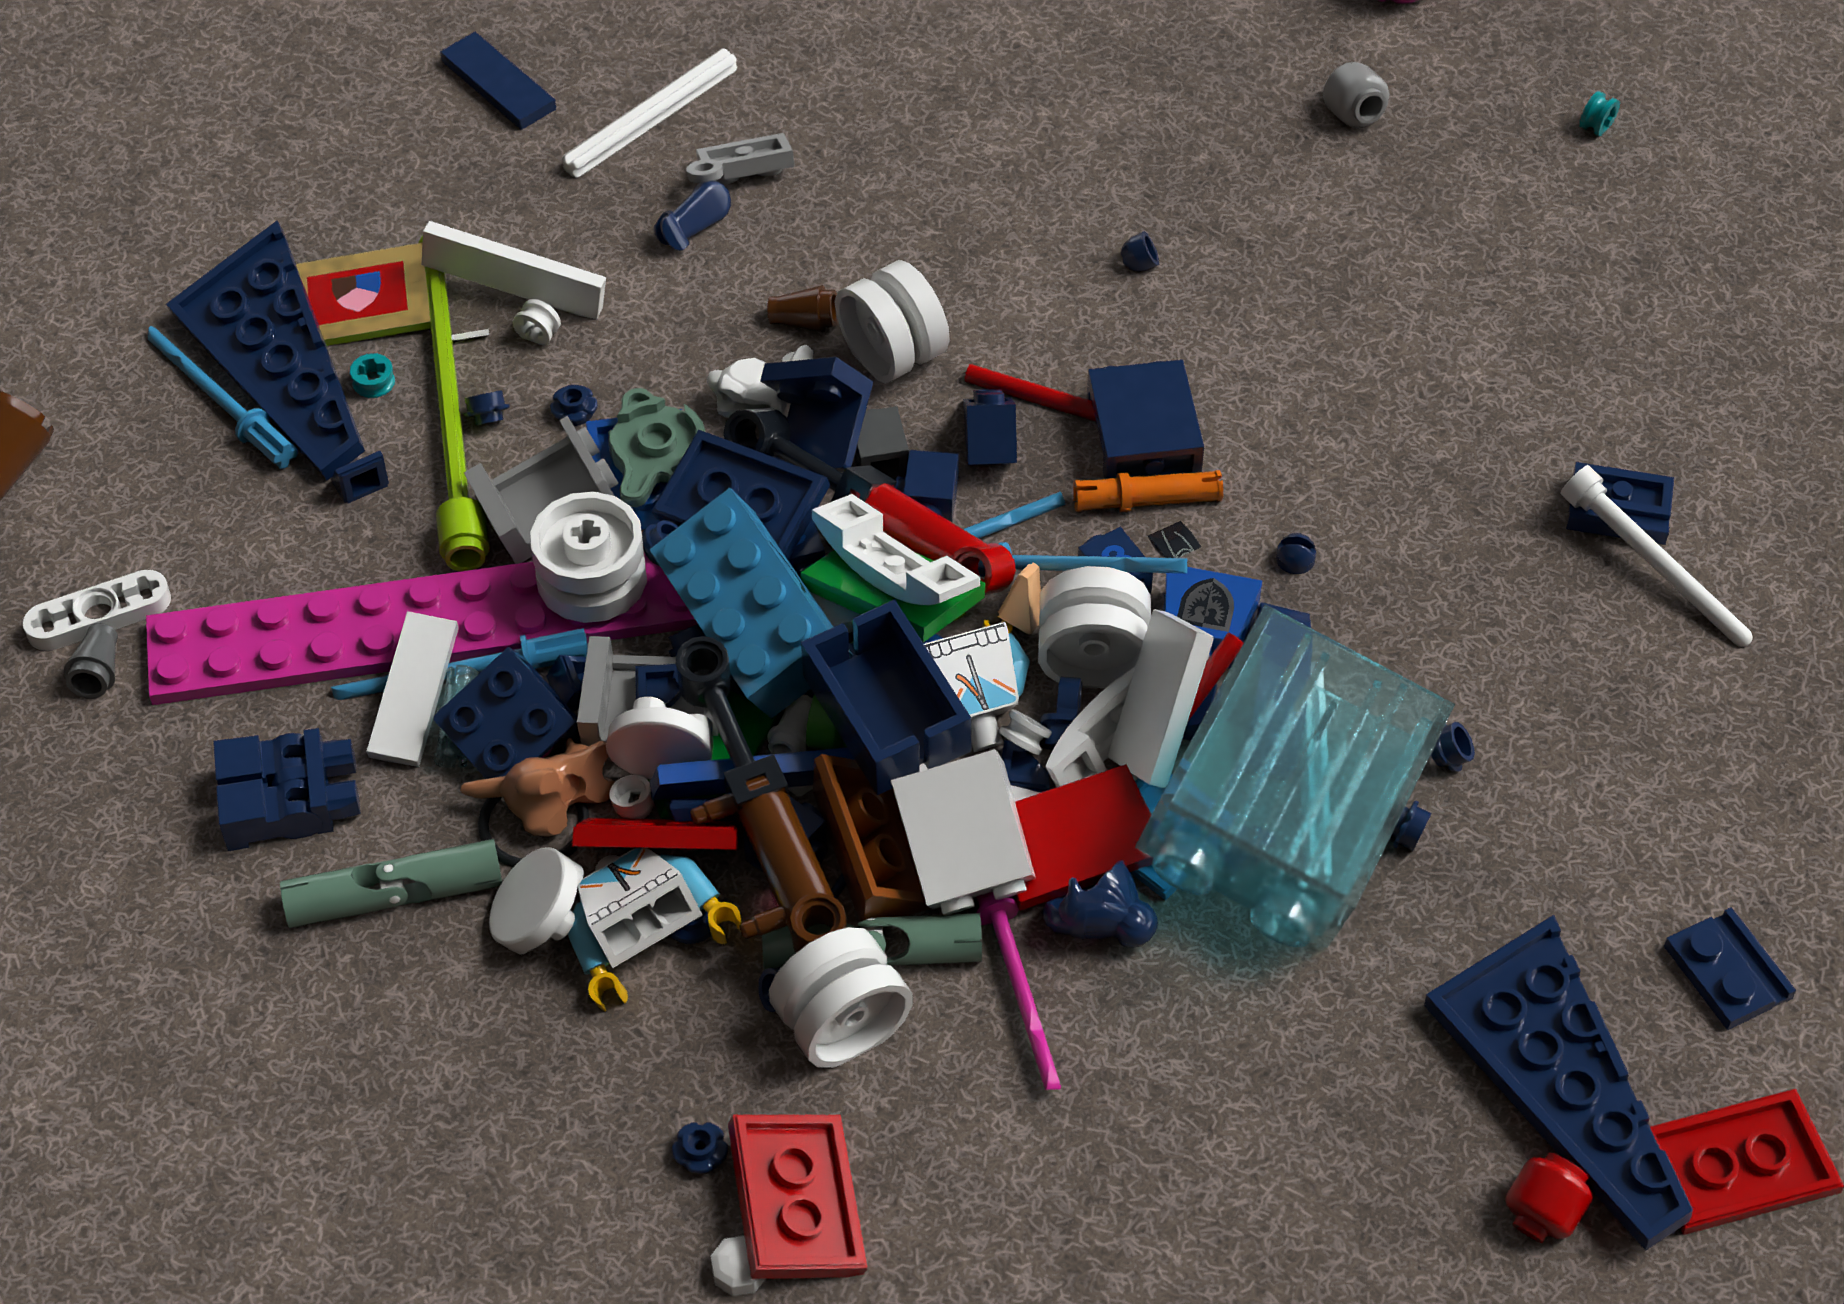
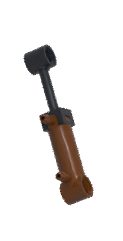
(761, 805)

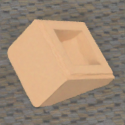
(1022, 603)

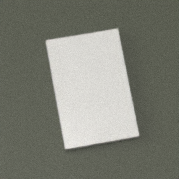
(1160, 697)

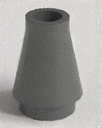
(92, 664)

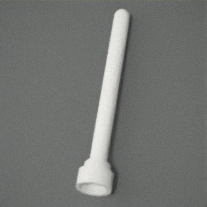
(1587, 491)

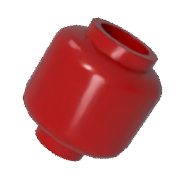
(1548, 1197)

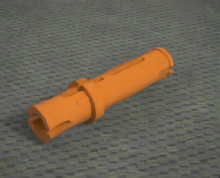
(1130, 492)

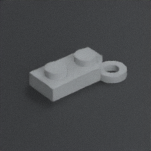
(742, 158)

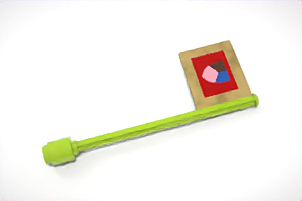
(391, 295)

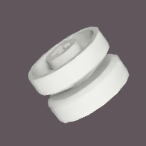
(892, 321)
(588, 556)
(1092, 624)
(840, 997)

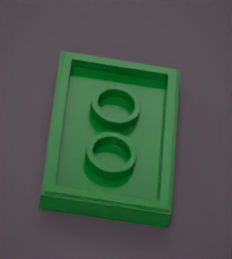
(840, 584)

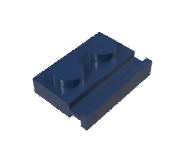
(1638, 494)
(1729, 968)

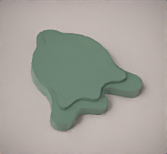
(649, 442)

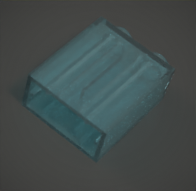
(1294, 781)

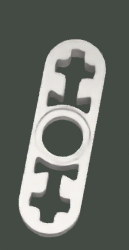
(104, 593)

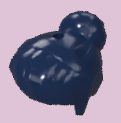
(1104, 911)

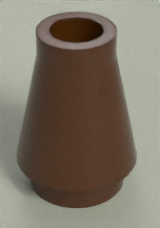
(804, 309)

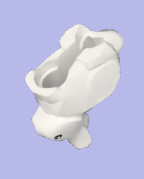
(740, 385)

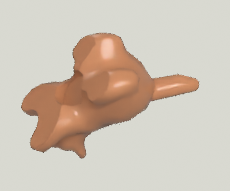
(543, 788)

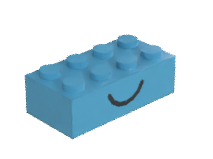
(744, 598)

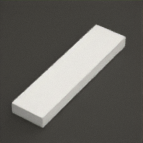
(512, 270)

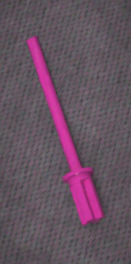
(998, 913)

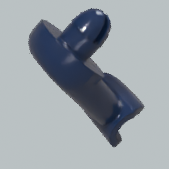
(703, 208)

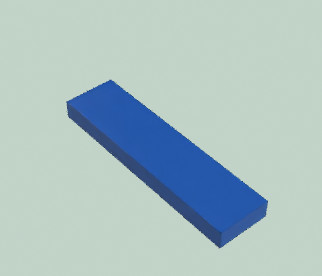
(707, 776)

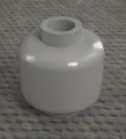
(1356, 95)

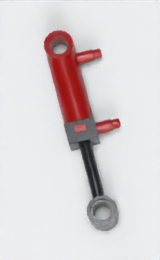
(903, 516)

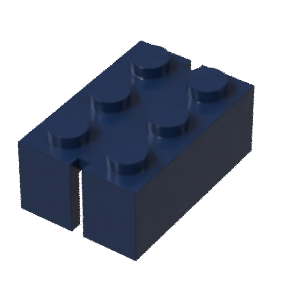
(888, 698)

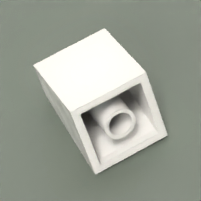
(964, 831)

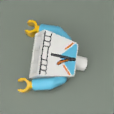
(986, 674)
(634, 905)

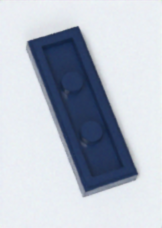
(498, 80)

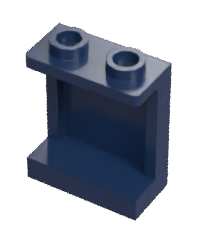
(1146, 419)

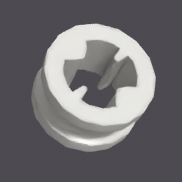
(536, 322)
(1025, 732)

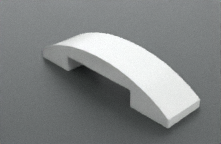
(859, 539)
(1090, 735)

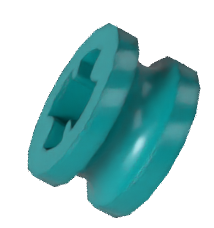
(1599, 113)
(372, 363)

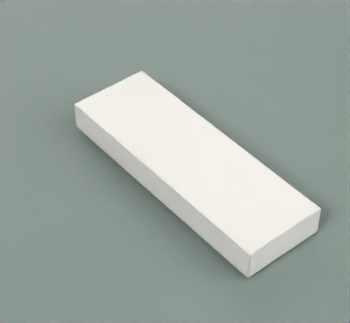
(412, 689)

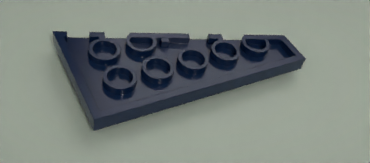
(267, 339)
(1556, 1062)

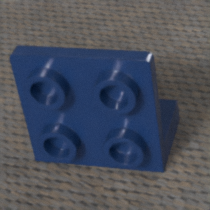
(825, 405)
(506, 716)

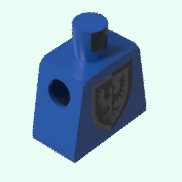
(1213, 602)

